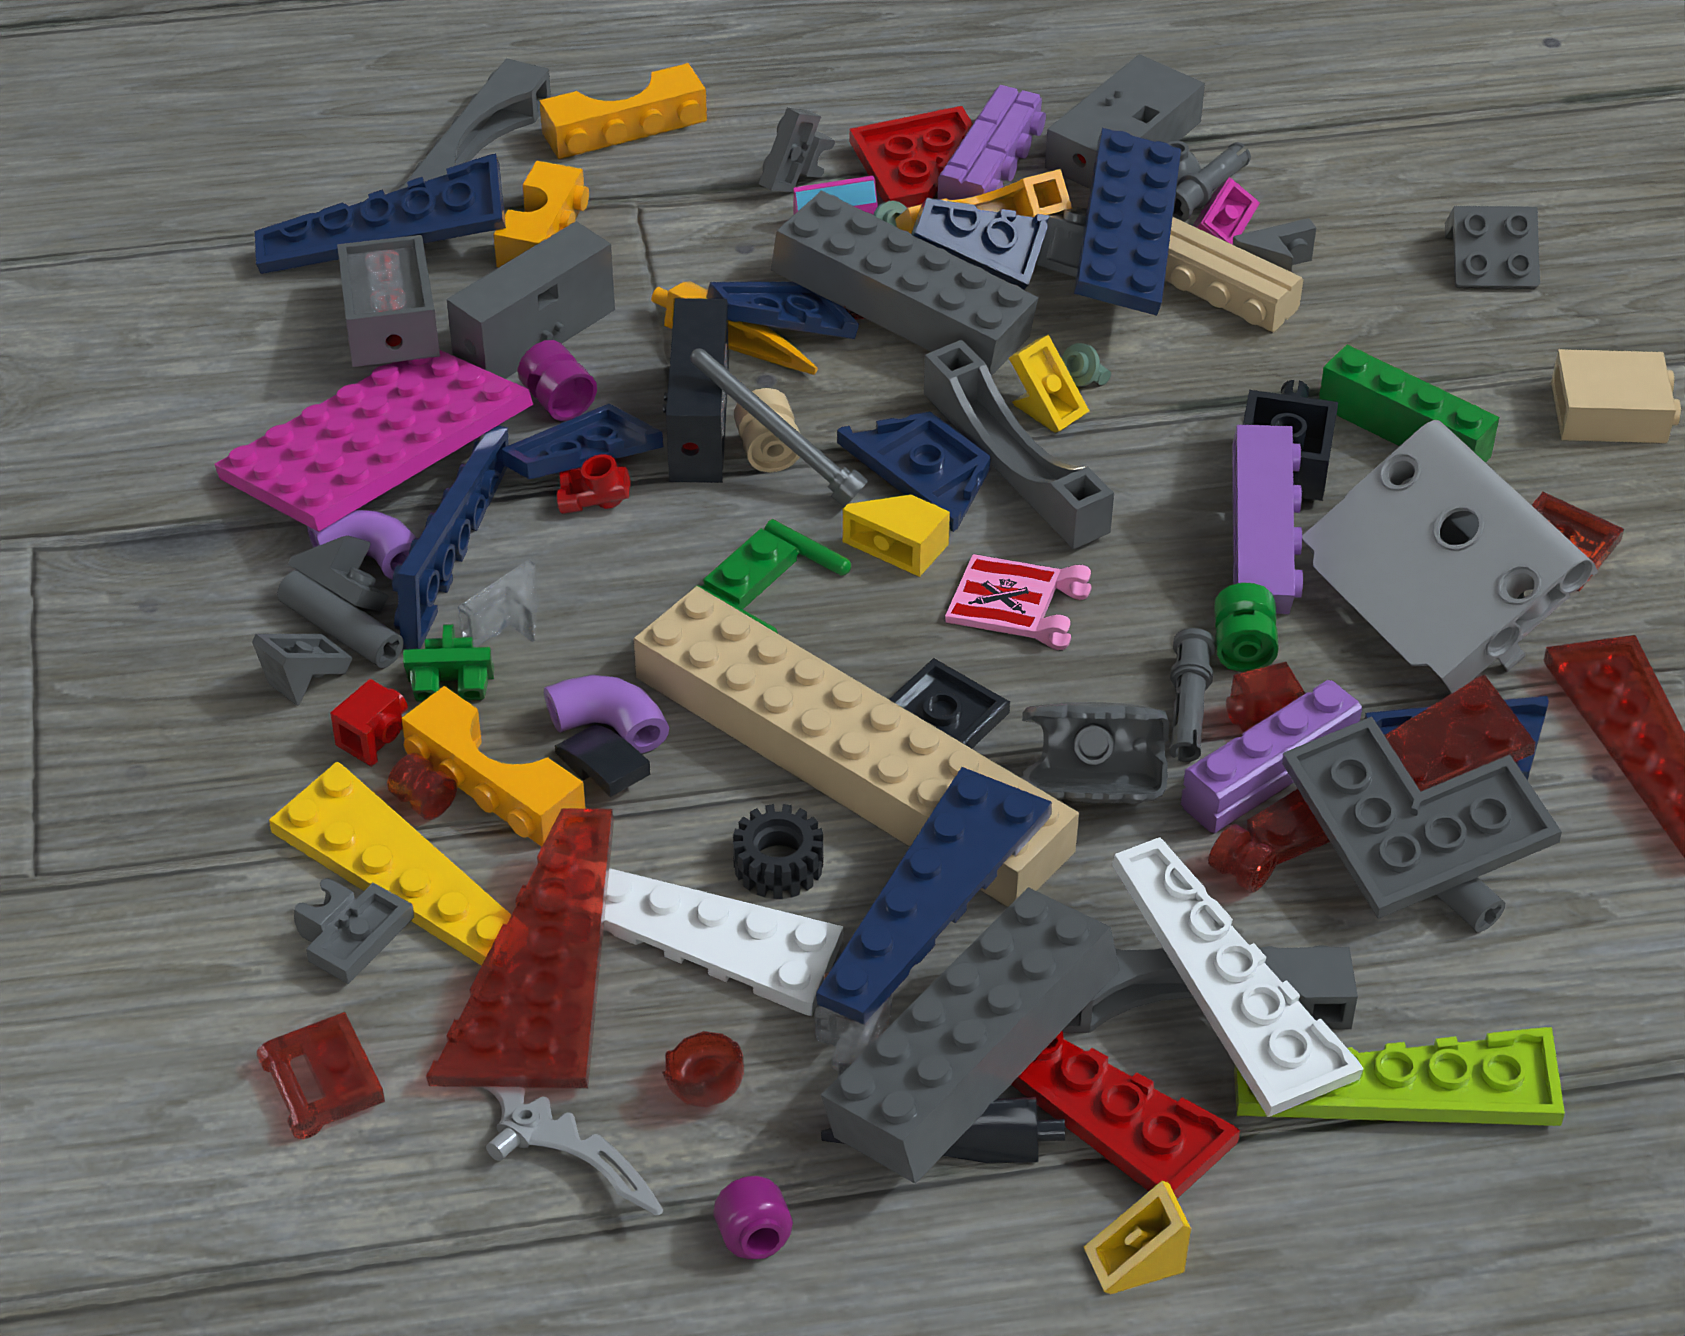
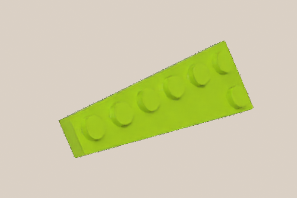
(1487, 1081)

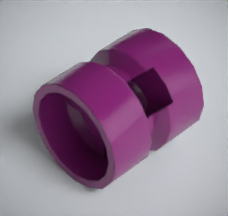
(557, 380)

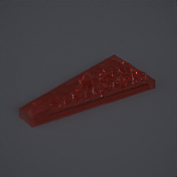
(540, 980)

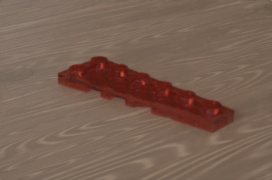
(1434, 746)

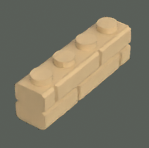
(1231, 277)

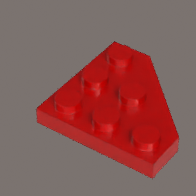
(910, 152)

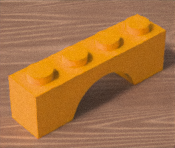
(584, 124)
(1028, 197)
(523, 795)

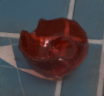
(704, 1069)

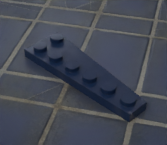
(439, 209)
(446, 538)
(944, 868)

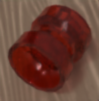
(425, 789)
(1243, 858)

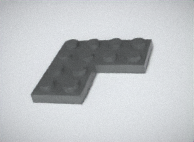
(1410, 841)

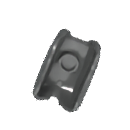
(1100, 752)

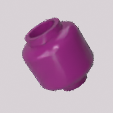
(753, 1217)

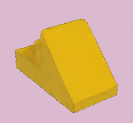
(1049, 386)

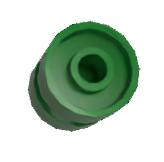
(1246, 627)

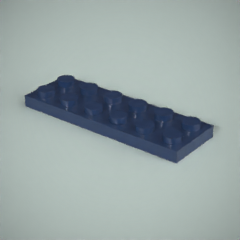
(1128, 222)

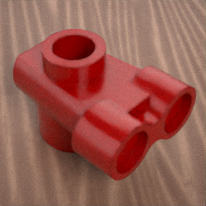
(594, 483)

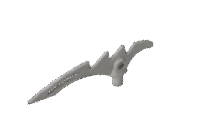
(533, 1125)

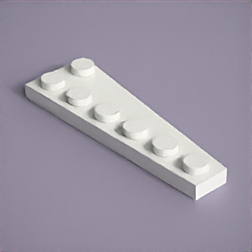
(734, 939)
(1255, 1015)

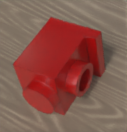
(368, 720)

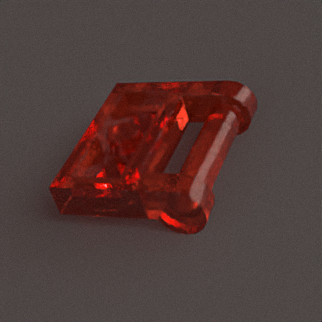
(338, 1069)

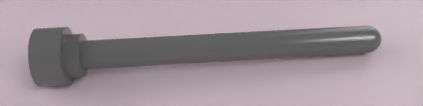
(842, 482)

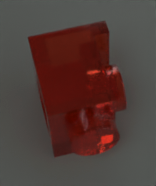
(1261, 694)

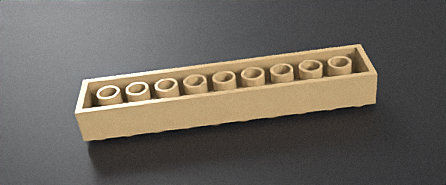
(829, 728)

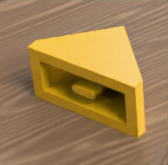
(1142, 1243)

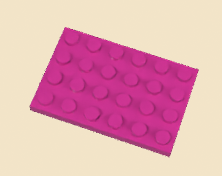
(371, 437)

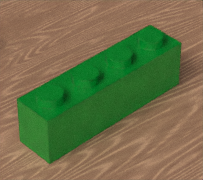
(1399, 404)

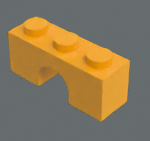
(551, 202)

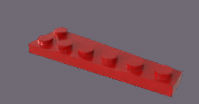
(1126, 1117)

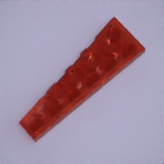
(1631, 718)

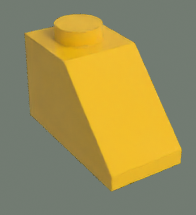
(898, 531)

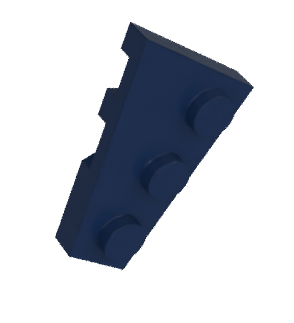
(784, 306)
(576, 440)

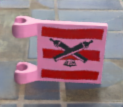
(1015, 598)

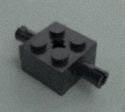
(1311, 428)

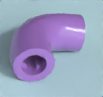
(387, 535)
(607, 702)

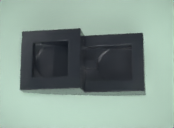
(604, 758)

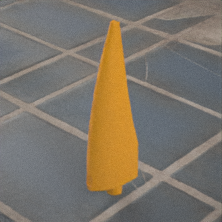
(743, 337)

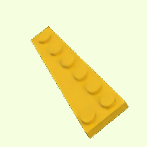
(369, 843)

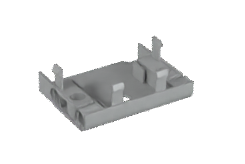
(1438, 599)

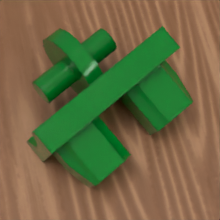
(449, 660)

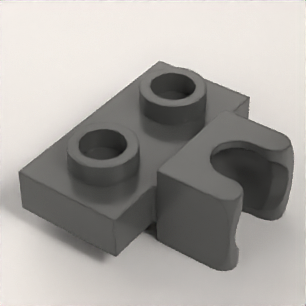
(795, 150)
(350, 930)

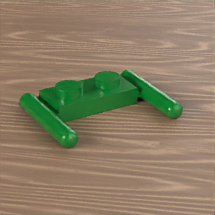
(762, 561)

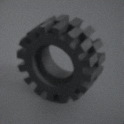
(778, 872)

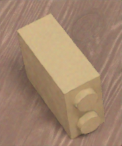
(1614, 396)

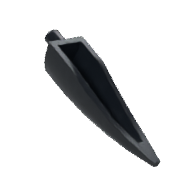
(1002, 1134)

